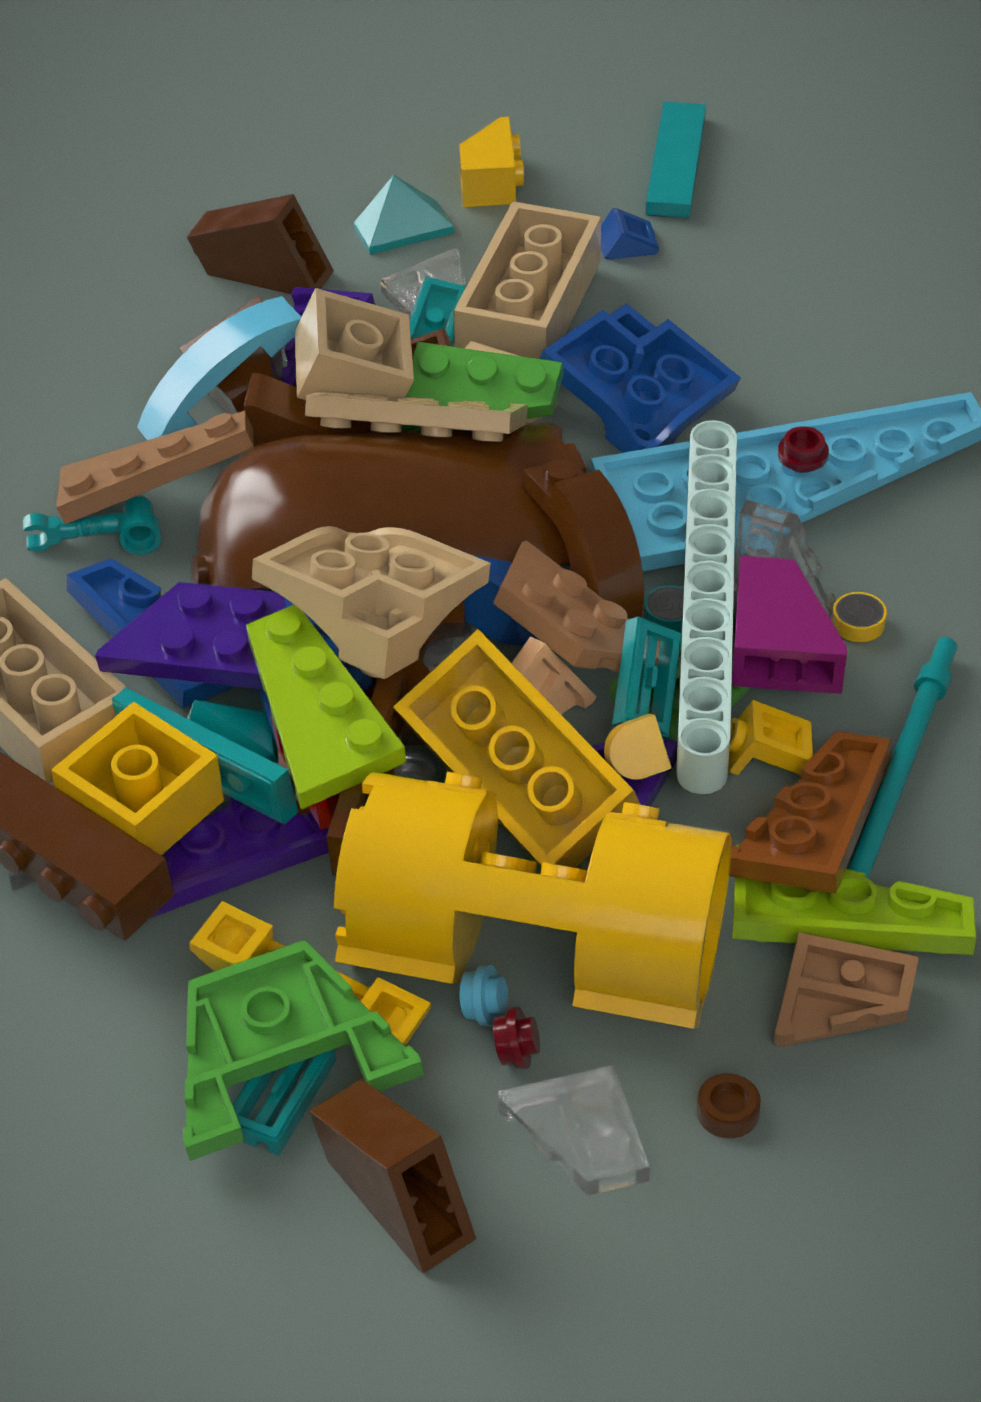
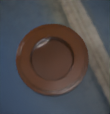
(728, 1105)

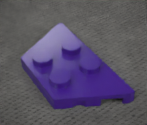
(193, 636)

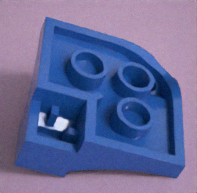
(640, 376)

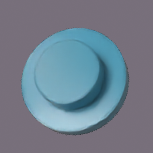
(483, 995)

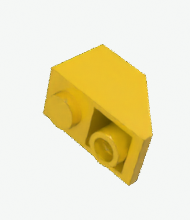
(491, 166)

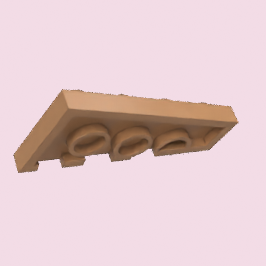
(135, 469)

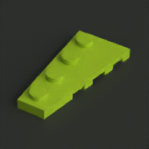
(321, 713)

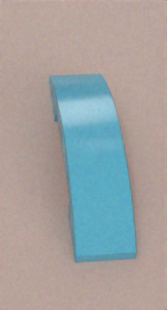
(213, 359)

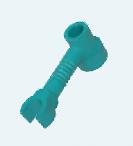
(136, 526)

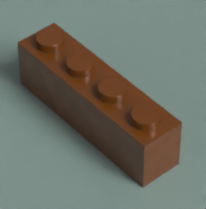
(78, 854)

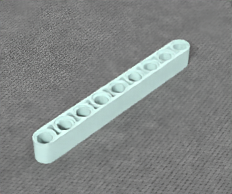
(707, 610)

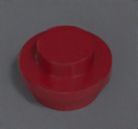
(803, 449)
(516, 1038)

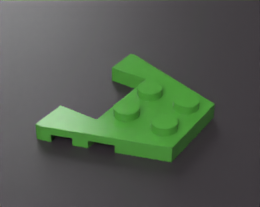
(270, 1017)

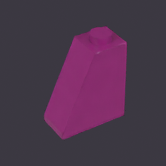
(783, 631)

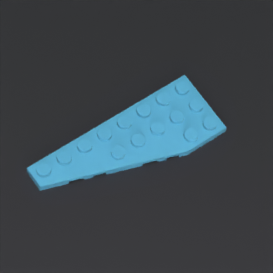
(864, 454)

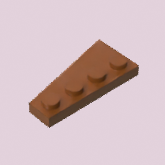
(818, 819)

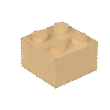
(352, 348)

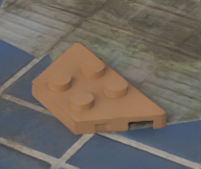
(563, 611)

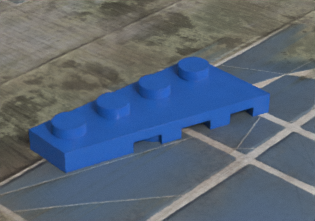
(117, 597)

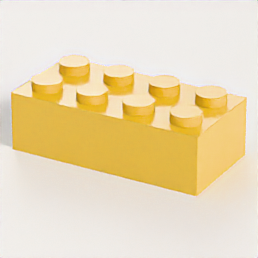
(500, 728)

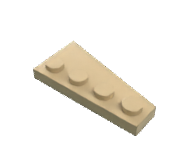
(340, 409)

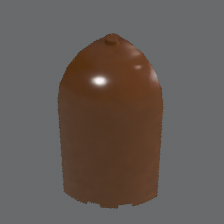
(365, 481)

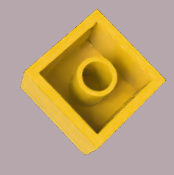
(143, 778)

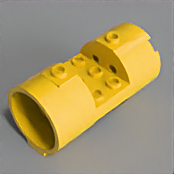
(426, 871)

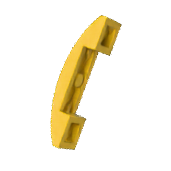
(237, 936)

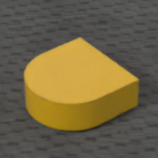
(637, 748)

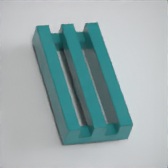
(640, 674)
(293, 1111)

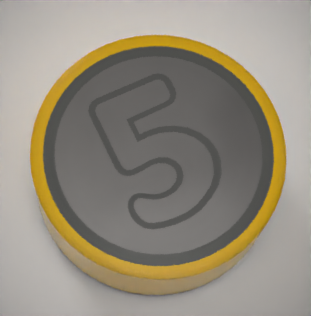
(859, 616)

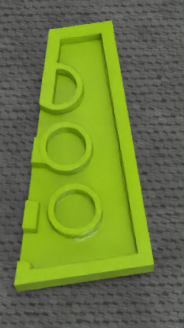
(858, 913)

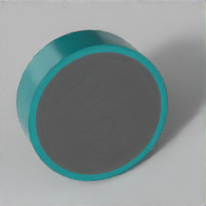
(665, 606)

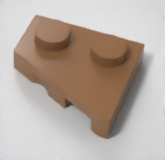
(842, 990)

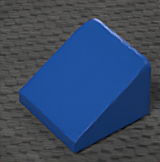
(627, 236)

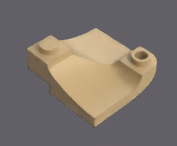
(372, 589)

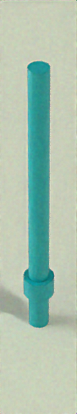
(930, 687)

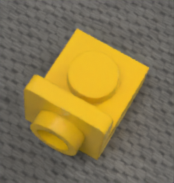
(769, 737)

